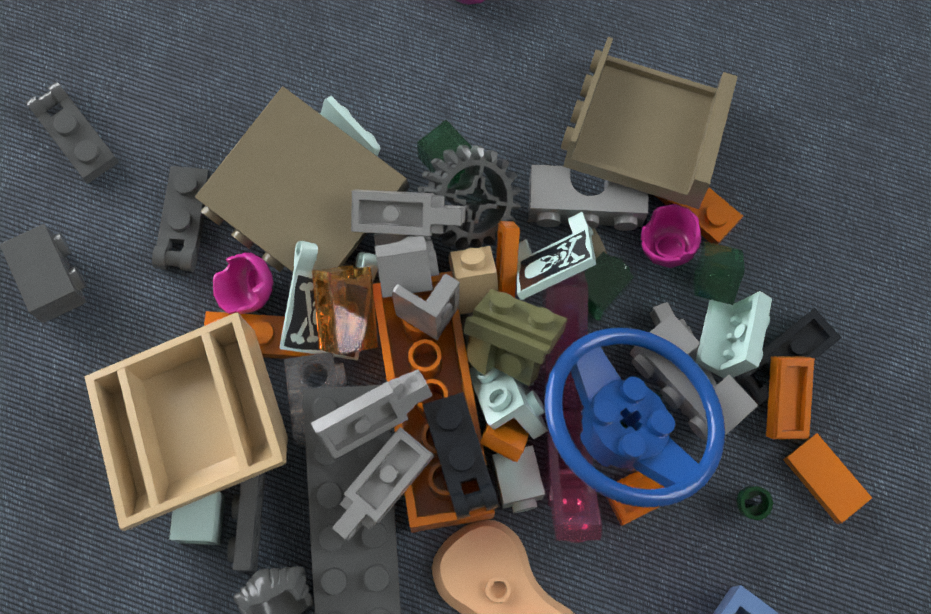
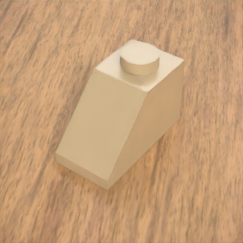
(476, 275)

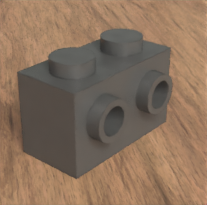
(44, 273)

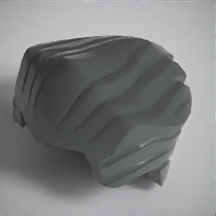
(275, 592)

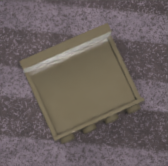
(648, 128)
(295, 184)

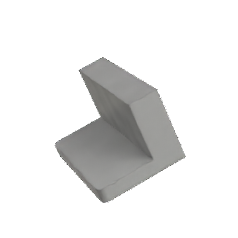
(429, 315)

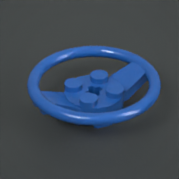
(646, 441)

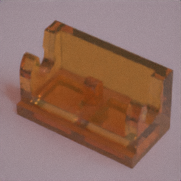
(345, 309)

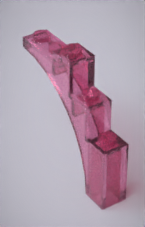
(571, 500)

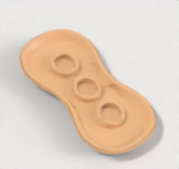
(489, 573)

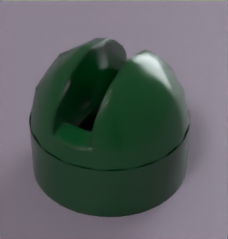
(756, 510)

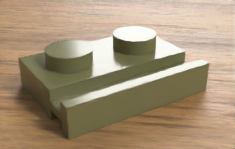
(515, 326)

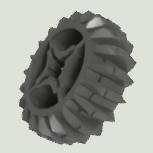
(472, 182)

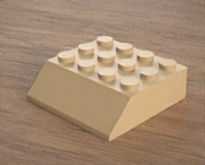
(186, 420)

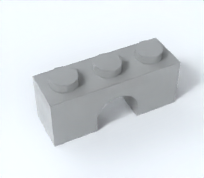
(555, 200)
(405, 262)
(678, 389)

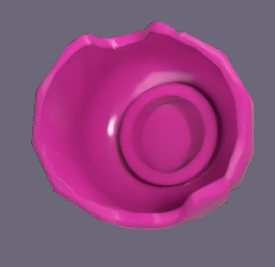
(671, 236)
(243, 284)

